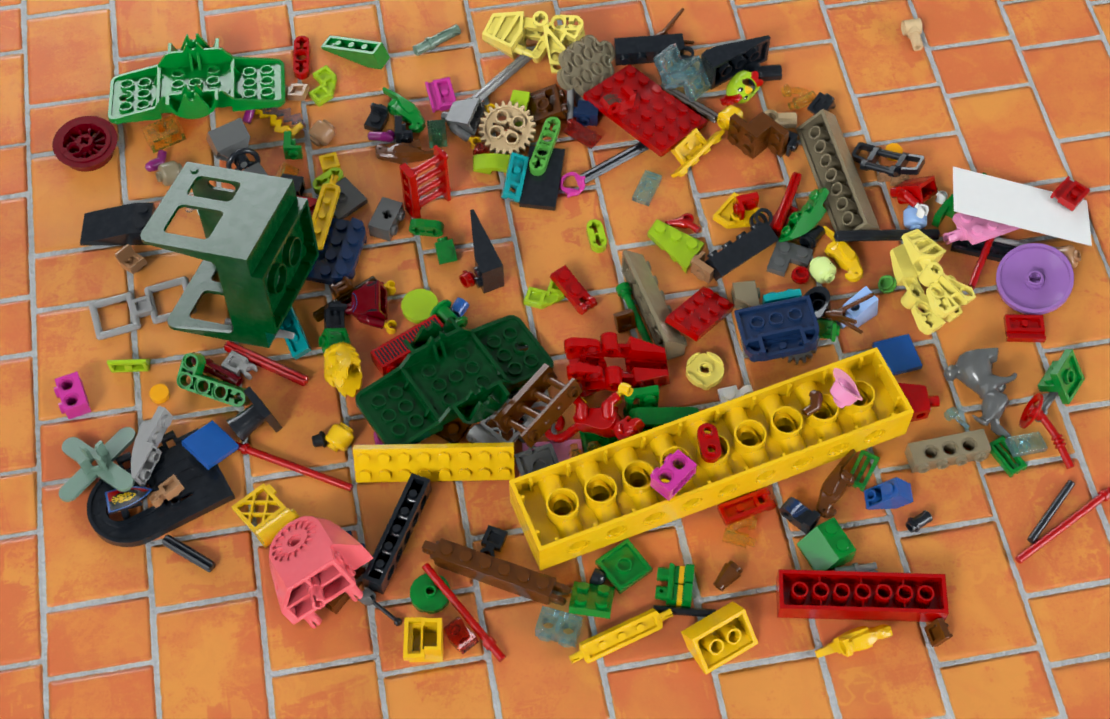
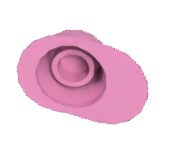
(844, 389)

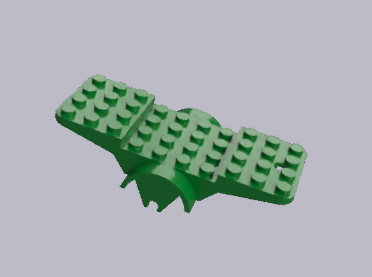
(196, 83)

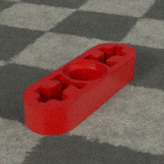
(305, 62)

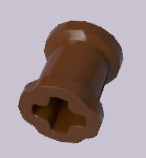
(341, 287)

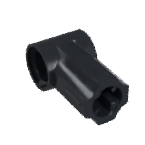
(767, 72)

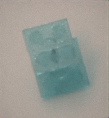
(682, 72)

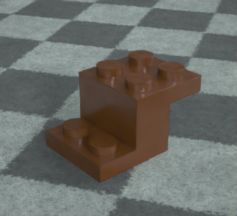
(757, 135)

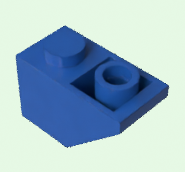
(888, 495)

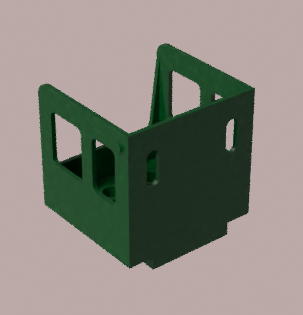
(255, 240)

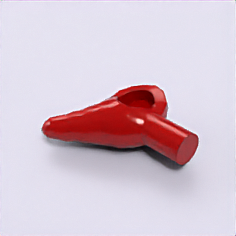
(685, 221)

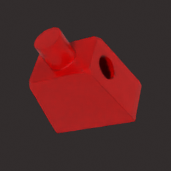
(919, 400)

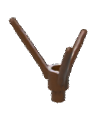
(670, 24)
(840, 313)

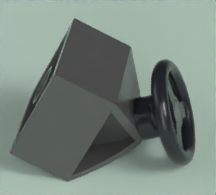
(231, 145)

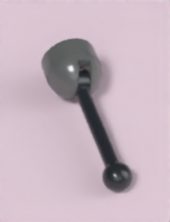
(369, 598)

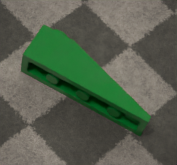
(364, 52)

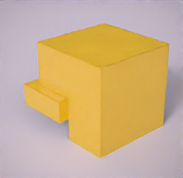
(423, 639)

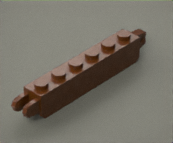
(496, 572)

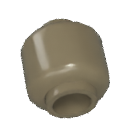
(168, 172)

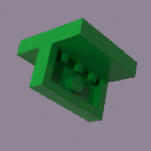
(1063, 377)

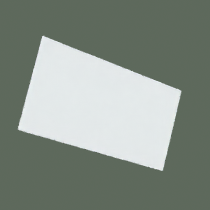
(1019, 206)

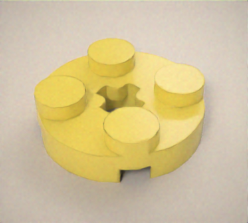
(705, 380)

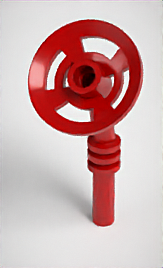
(1034, 412)

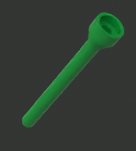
(624, 291)

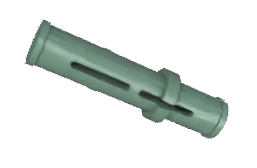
(431, 42)

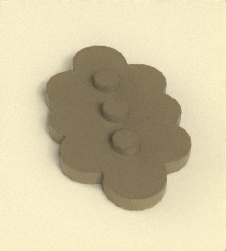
(585, 64)

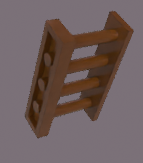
(528, 395)

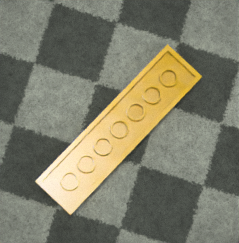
(434, 462)

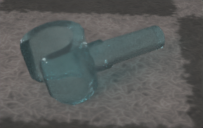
(953, 413)

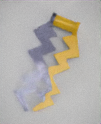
(274, 113)

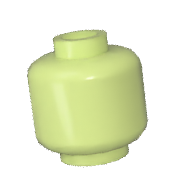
(822, 270)

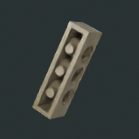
(955, 443)

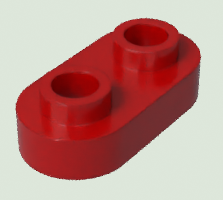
(709, 441)

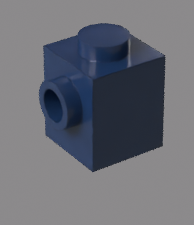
(586, 113)

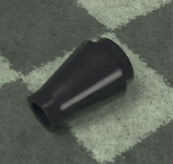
(812, 237)

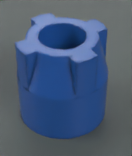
(460, 307)

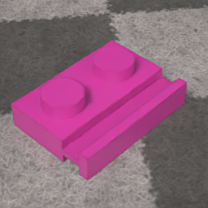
(440, 94)

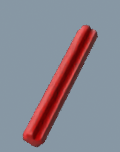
(786, 202)

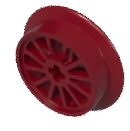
(66, 143)

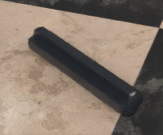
(188, 553)

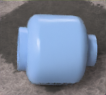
(911, 221)

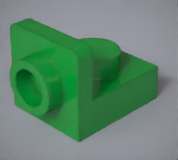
(290, 148)
(332, 336)

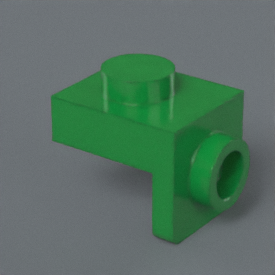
(445, 250)
(828, 329)

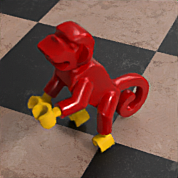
(600, 421)

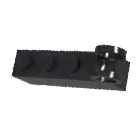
(644, 48)
(744, 247)

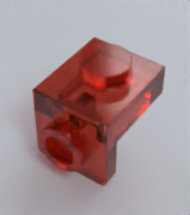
(460, 635)

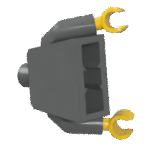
(465, 118)

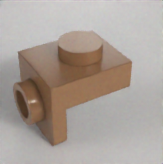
(130, 260)
(701, 269)

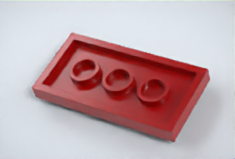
(699, 313)

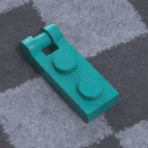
(515, 176)

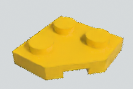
(726, 217)

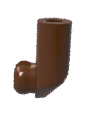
(815, 405)

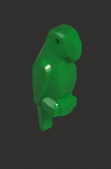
(402, 107)

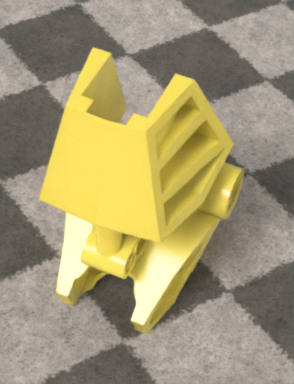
(511, 30)
(916, 262)

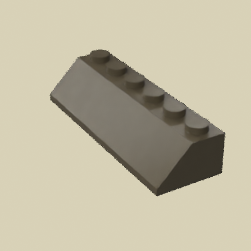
(652, 304)

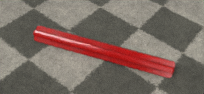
(267, 363)

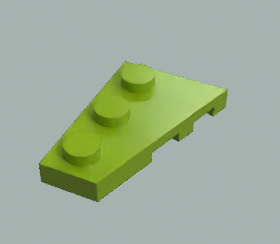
(676, 243)

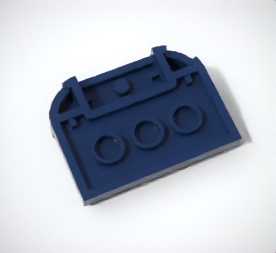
(339, 252)
(778, 329)

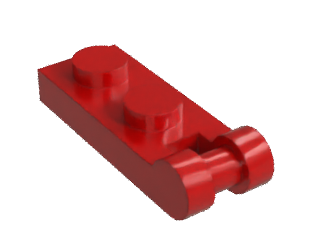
(573, 290)
(746, 506)

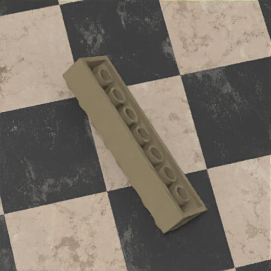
(836, 171)

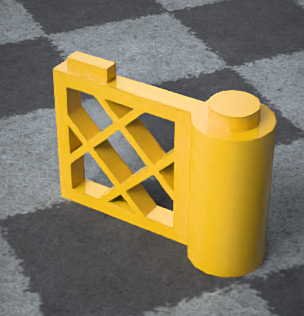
(271, 522)

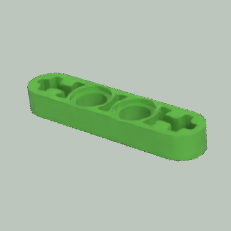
(546, 146)

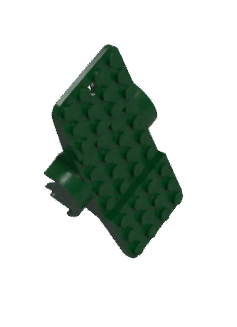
(450, 377)

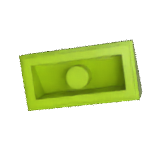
(129, 365)

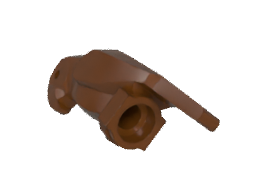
(403, 152)
(835, 487)

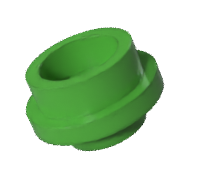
(887, 284)

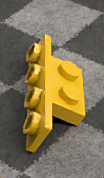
(691, 148)

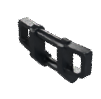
(894, 170)

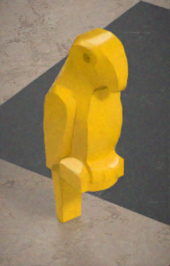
(844, 257)
(855, 640)

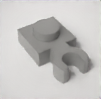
(238, 364)

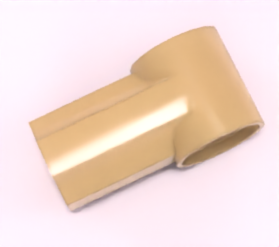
(786, 119)

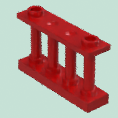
(410, 184)

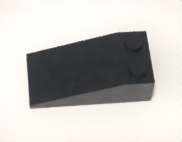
(728, 59)
(116, 225)
(488, 265)

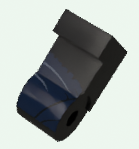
(799, 515)

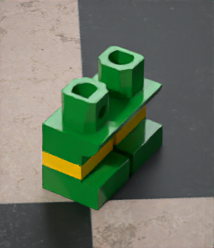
(679, 586)

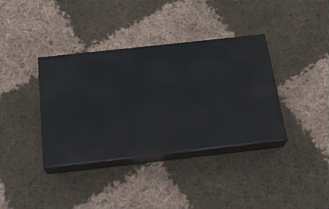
(542, 190)

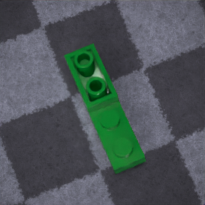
(807, 218)

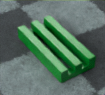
(869, 456)
(1004, 459)

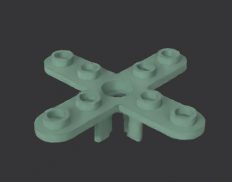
(106, 468)

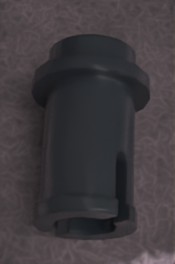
(914, 524)

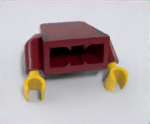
(370, 304)

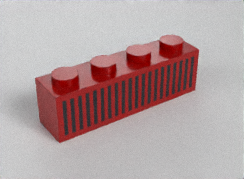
(393, 352)

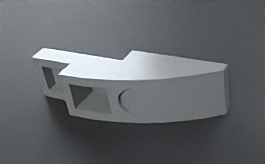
(145, 450)

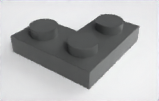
(788, 253)

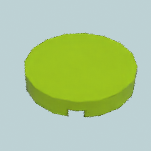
(418, 305)

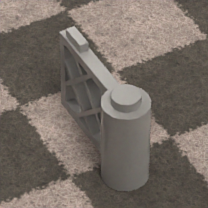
(484, 434)

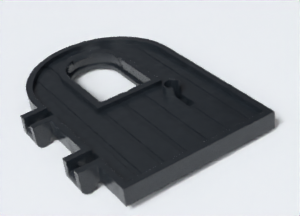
(207, 488)

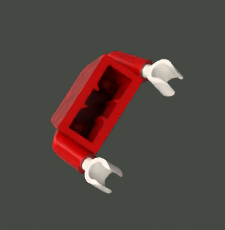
(918, 191)

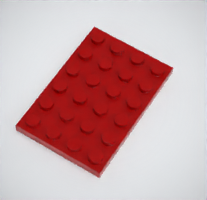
(656, 116)

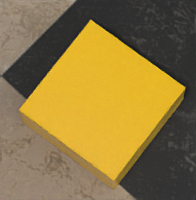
(329, 161)

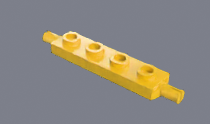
(325, 210)
(620, 635)

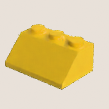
(720, 637)

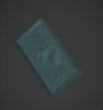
(647, 188)
(1026, 444)

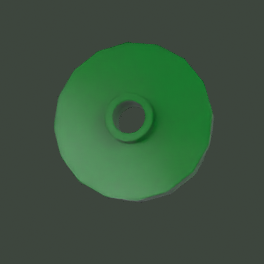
(426, 602)

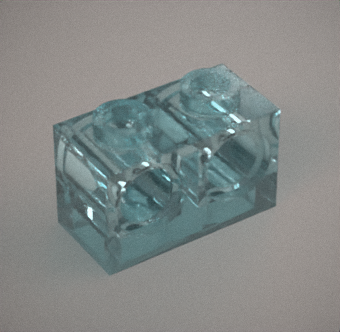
(561, 621)

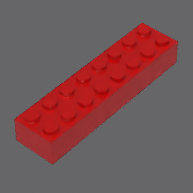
(861, 595)

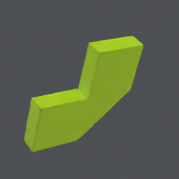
(327, 81)
(541, 298)

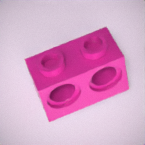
(75, 394)
(676, 476)

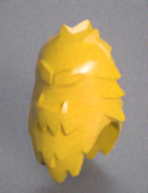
(343, 368)

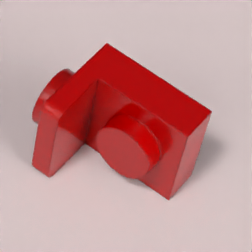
(745, 202)

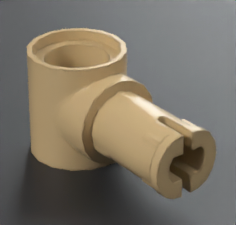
(913, 30)

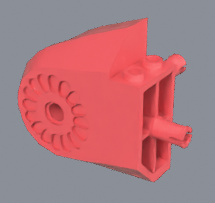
(313, 565)

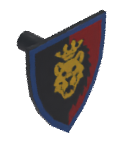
(123, 501)

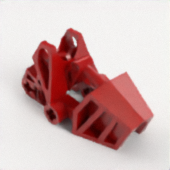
(643, 360)

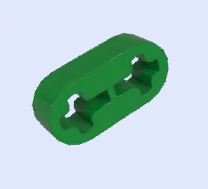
(426, 227)

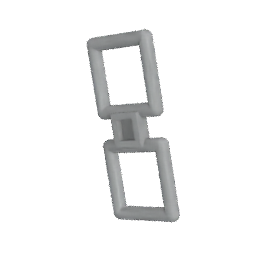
(138, 308)

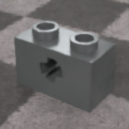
(386, 219)

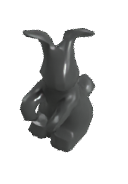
(975, 372)

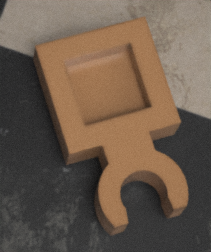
(297, 91)
(167, 490)

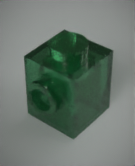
(437, 133)

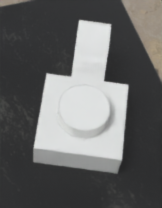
(731, 392)

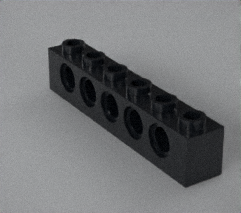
(397, 533)

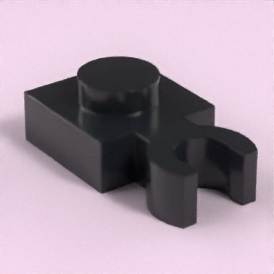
(493, 540)

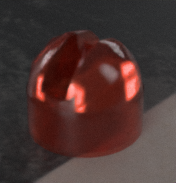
(480, 148)

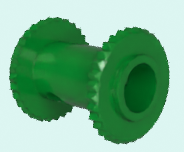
(443, 311)

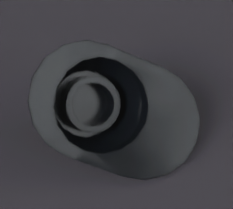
(820, 300)

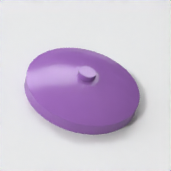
(1034, 279)

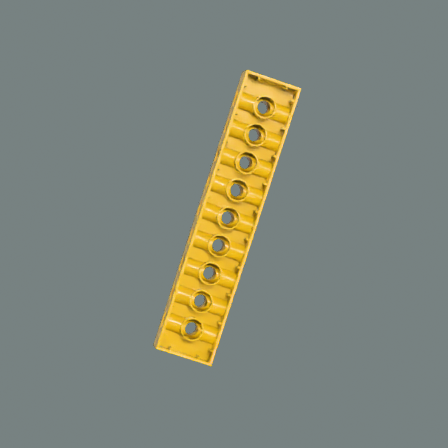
(766, 420)

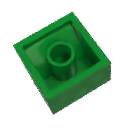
(827, 546)

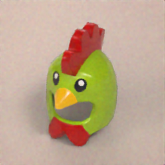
(738, 92)

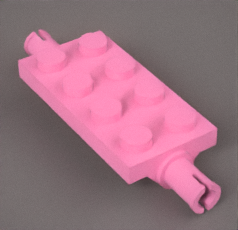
(975, 229)

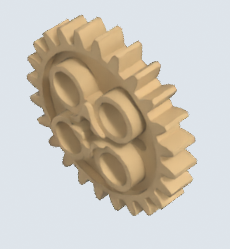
(513, 114)

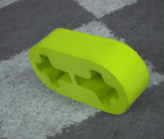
(325, 178)
(592, 236)

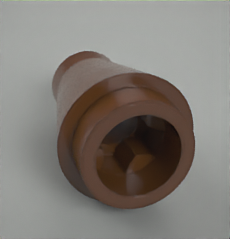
(728, 574)

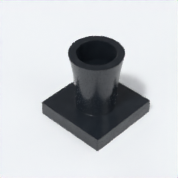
(252, 417)

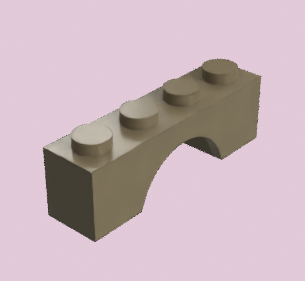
(744, 296)

